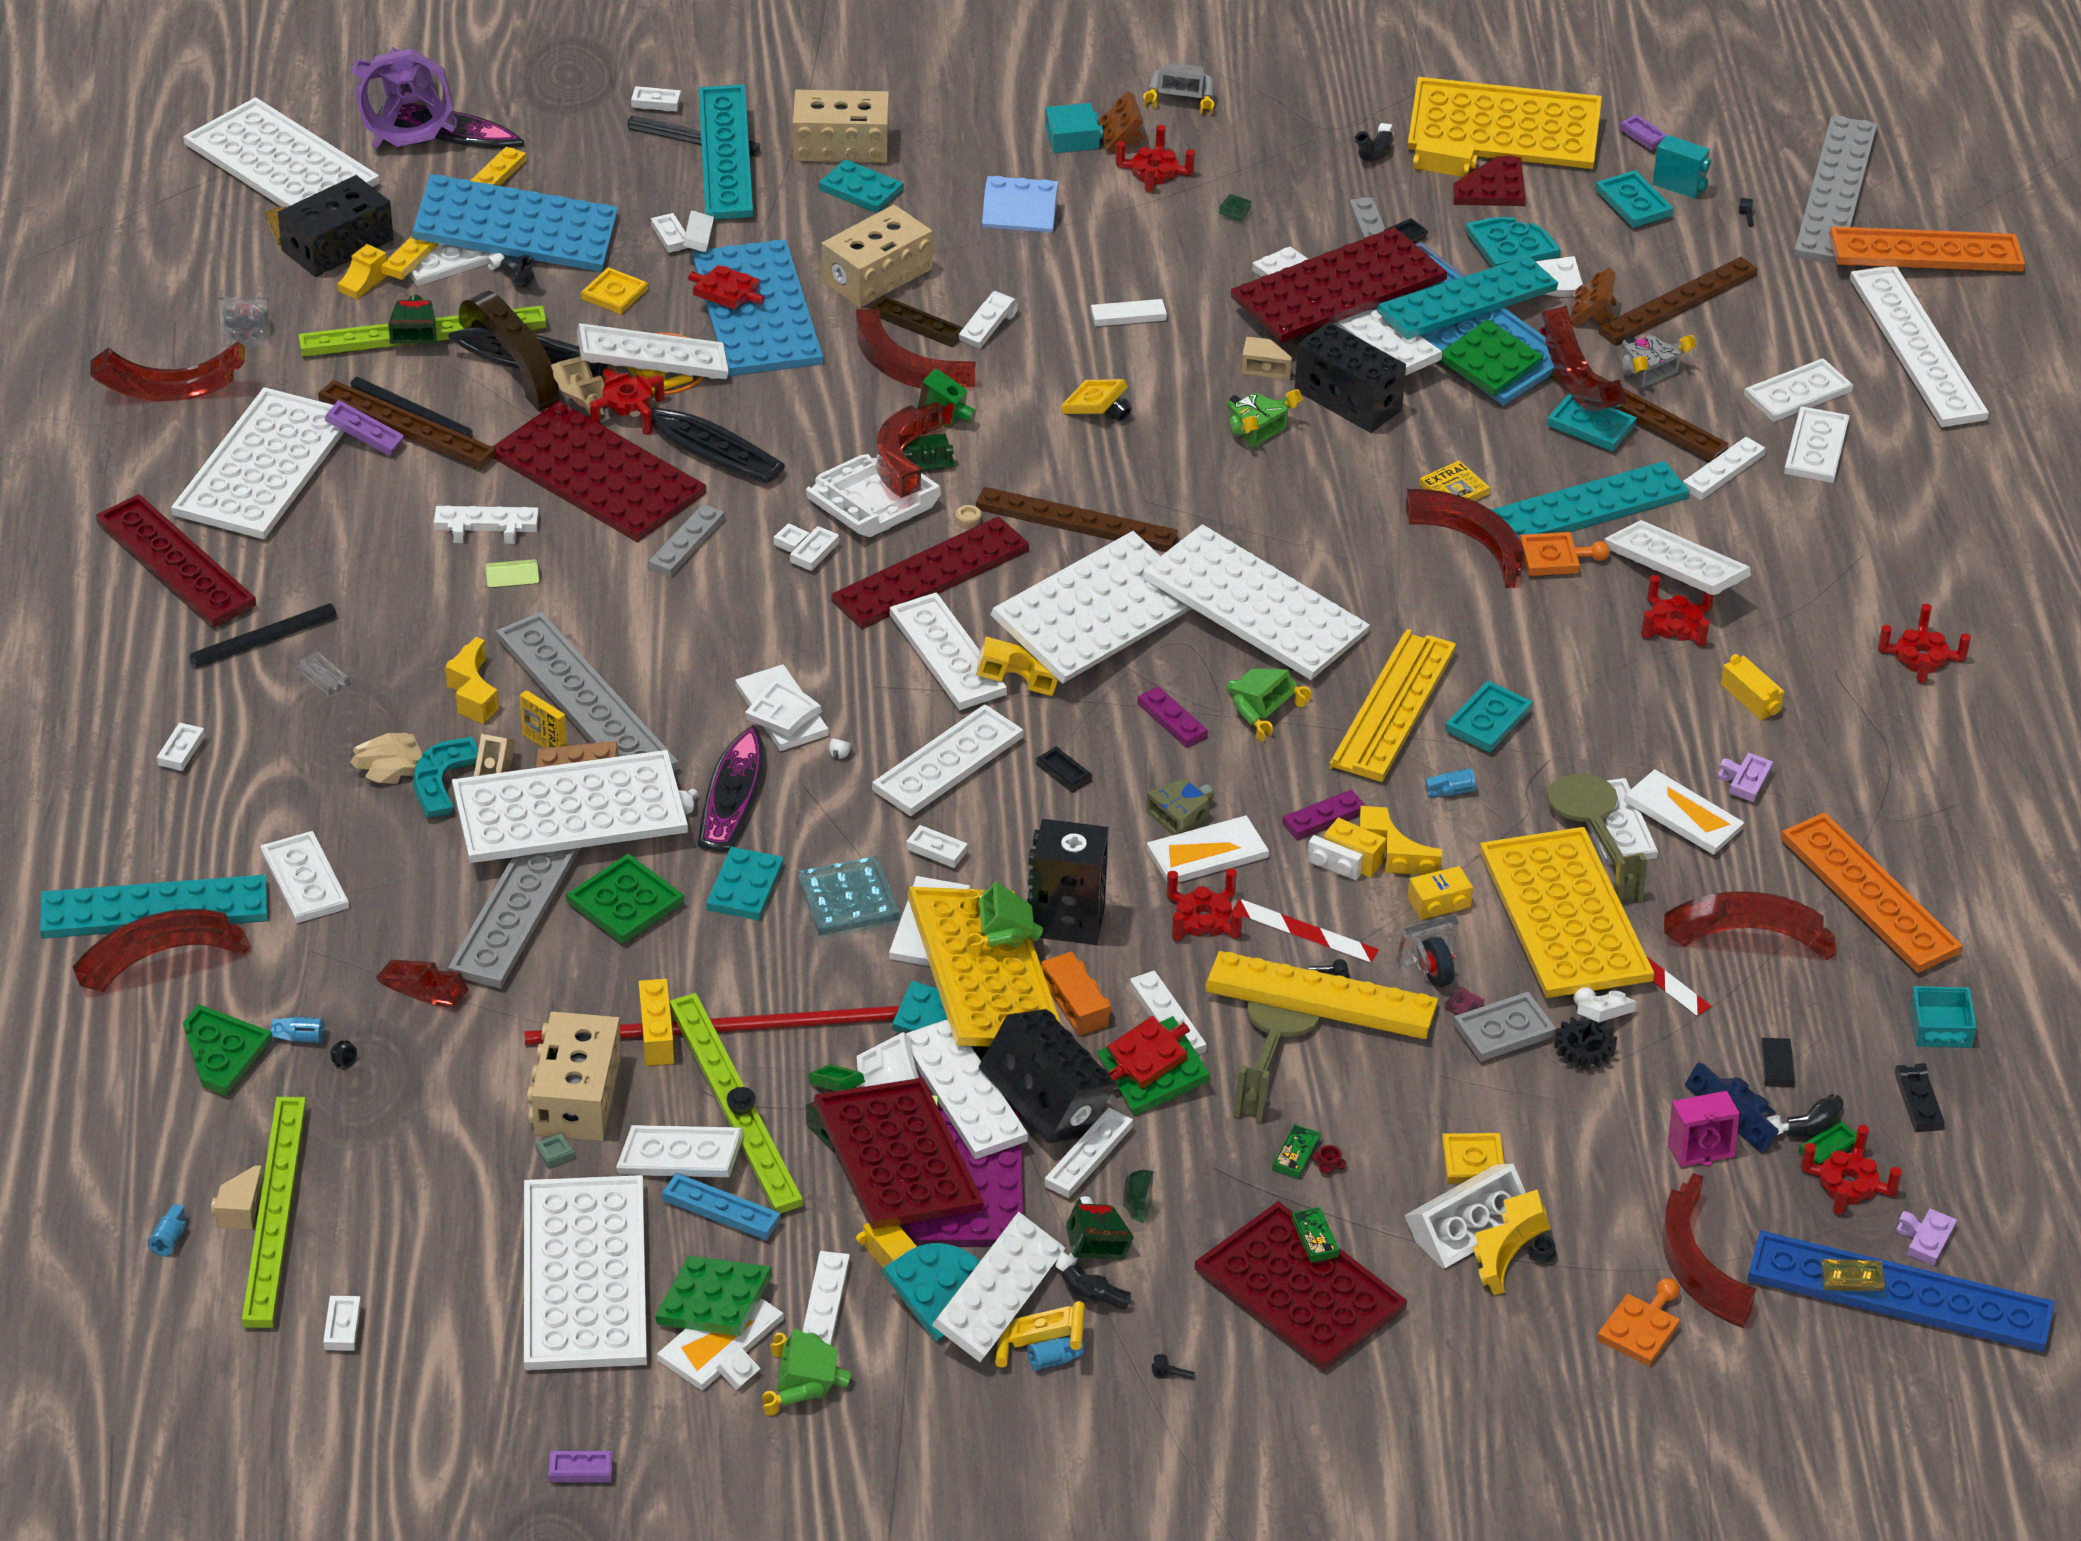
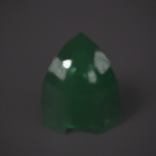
(1138, 1194)

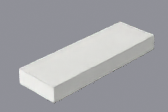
(698, 231)
(1128, 312)

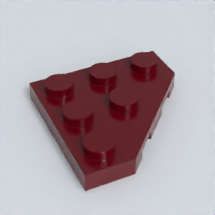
(1492, 184)

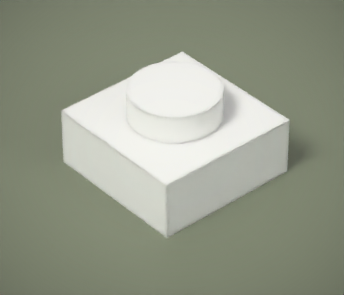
(790, 537)
(738, 1368)

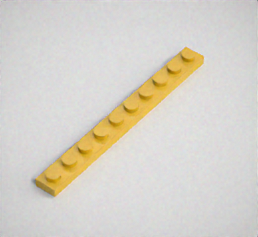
(415, 250)

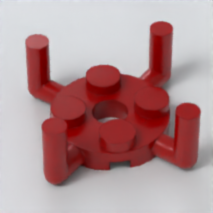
(1156, 164)
(637, 396)
(1661, 620)
(1922, 640)
(1187, 919)
(1853, 1165)

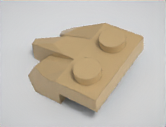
(577, 382)
(388, 757)

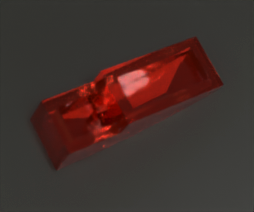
(424, 982)

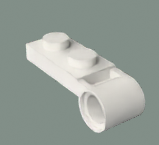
(988, 319)

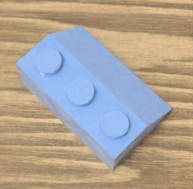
(1020, 204)

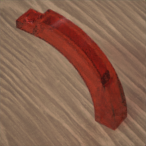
(901, 363)
(1573, 368)
(167, 384)
(898, 430)
(1472, 519)
(1749, 910)
(153, 934)
(1693, 1271)

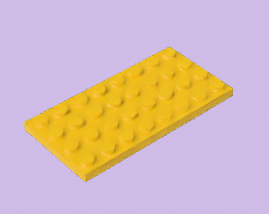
(1508, 121)
(1566, 912)
(978, 988)

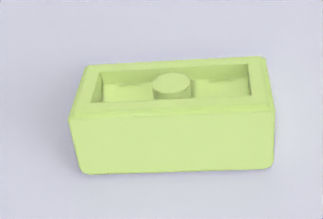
(512, 573)

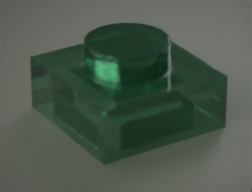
(1235, 207)

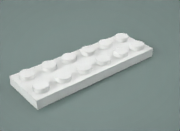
(652, 351)
(1677, 557)
(945, 650)
(947, 760)
(965, 1092)
(998, 1287)

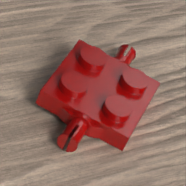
(726, 287)
(1147, 1052)

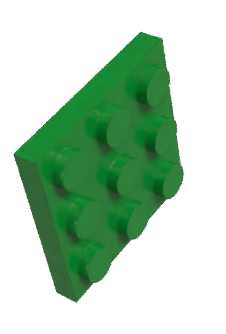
(1491, 357)
(625, 898)
(1175, 1082)
(714, 1295)

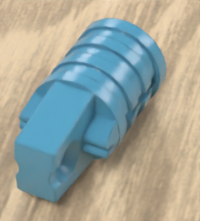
(1451, 783)
(291, 1029)
(168, 1231)
(1052, 1353)

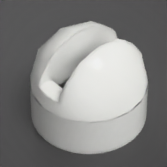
(839, 748)

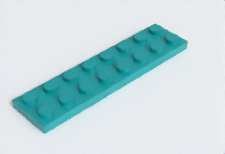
(725, 152)
(1467, 297)
(1595, 501)
(111, 907)

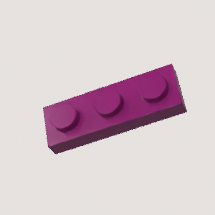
(1172, 717)
(1322, 814)

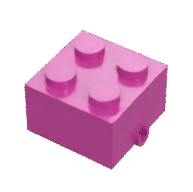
(1703, 1129)

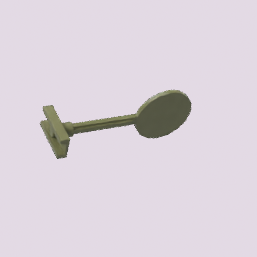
(1590, 800)
(1252, 1081)

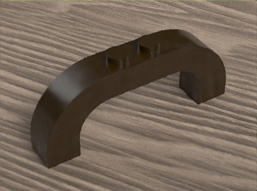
(493, 313)

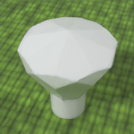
(688, 800)

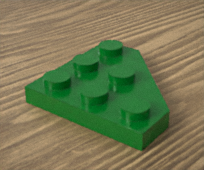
(222, 1047)

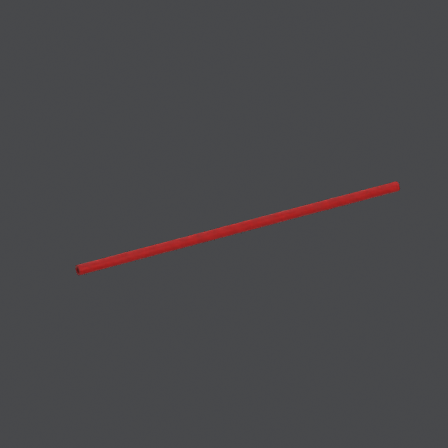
(762, 1021)

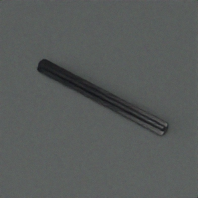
(676, 131)
(401, 402)
(262, 635)

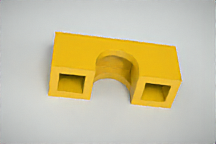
(1003, 657)
(656, 1022)

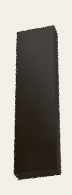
(918, 321)

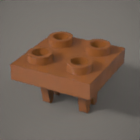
(1122, 123)
(1594, 299)

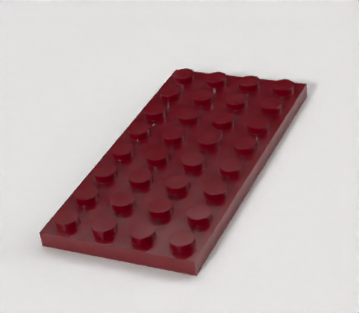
(1338, 284)
(598, 471)

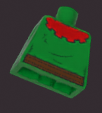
(950, 394)

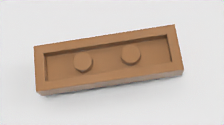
(576, 753)

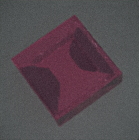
(1463, 1001)

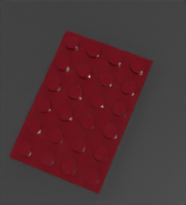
(898, 1153)
(1312, 1306)

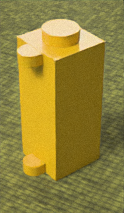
(1444, 156)
(1752, 687)
(885, 1243)

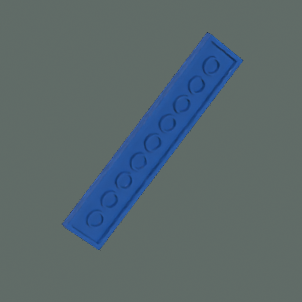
(1908, 1293)

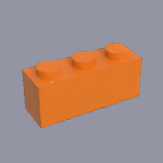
(1076, 993)

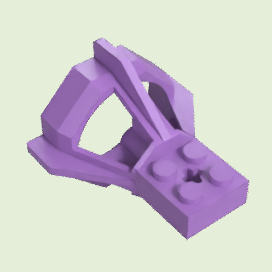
(405, 81)

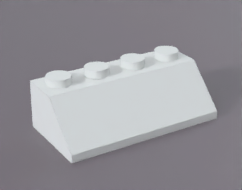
(1449, 1222)

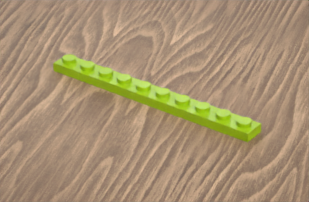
(378, 335)
(722, 1078)
(274, 1213)

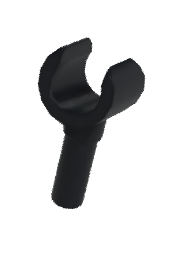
(1746, 206)
(1338, 967)
(1162, 1369)

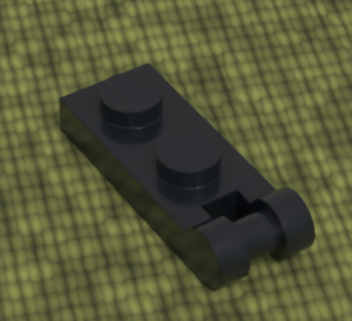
(1919, 1098)

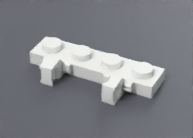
(474, 518)

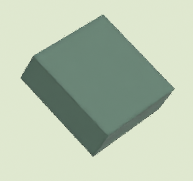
(554, 1150)

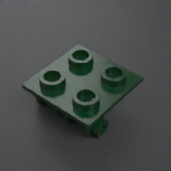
(930, 452)

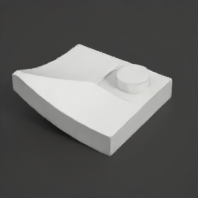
(1565, 272)
(782, 708)
(888, 1062)

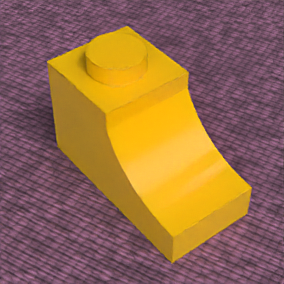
(363, 272)

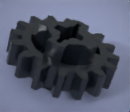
(1585, 1042)

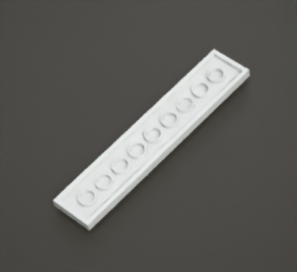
(1366, 325)
(1919, 346)

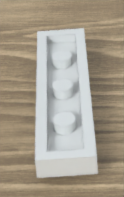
(1724, 468)
(1162, 1005)
(1088, 1153)
(826, 1295)

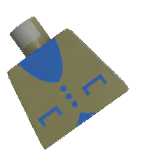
(1179, 805)

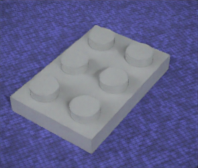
(1504, 1026)

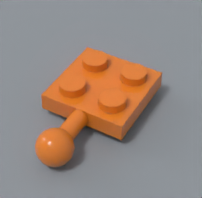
(1557, 554)
(1640, 1327)

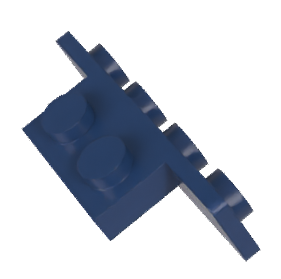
(1752, 1107)

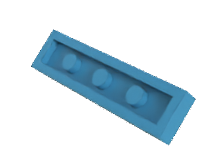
(721, 1206)

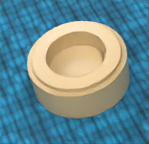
(968, 516)

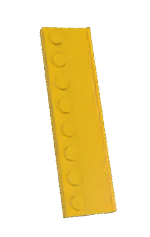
(1393, 706)
(1322, 994)

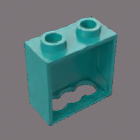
(1072, 127)
(1681, 166)
(1942, 1017)

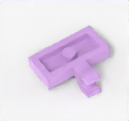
(1747, 777)
(1928, 1236)

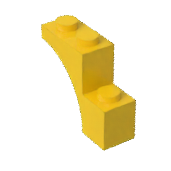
(473, 695)
(1401, 853)
(1496, 1246)

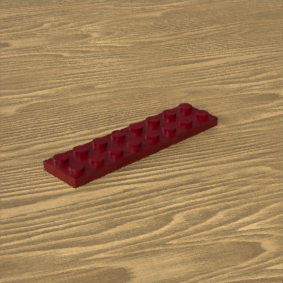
(176, 560)
(930, 571)

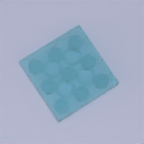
(848, 895)

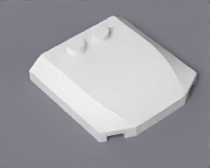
(863, 501)

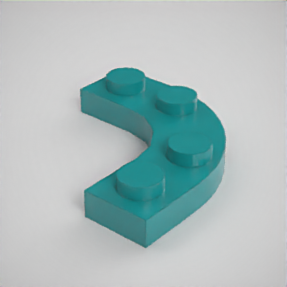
(433, 765)

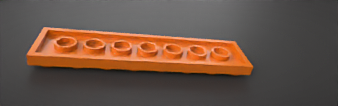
(1926, 249)
(1871, 892)

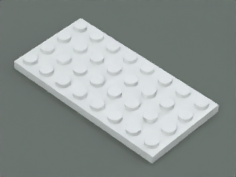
(274, 153)
(260, 465)
(1256, 601)
(1090, 609)
(569, 806)
(584, 1273)

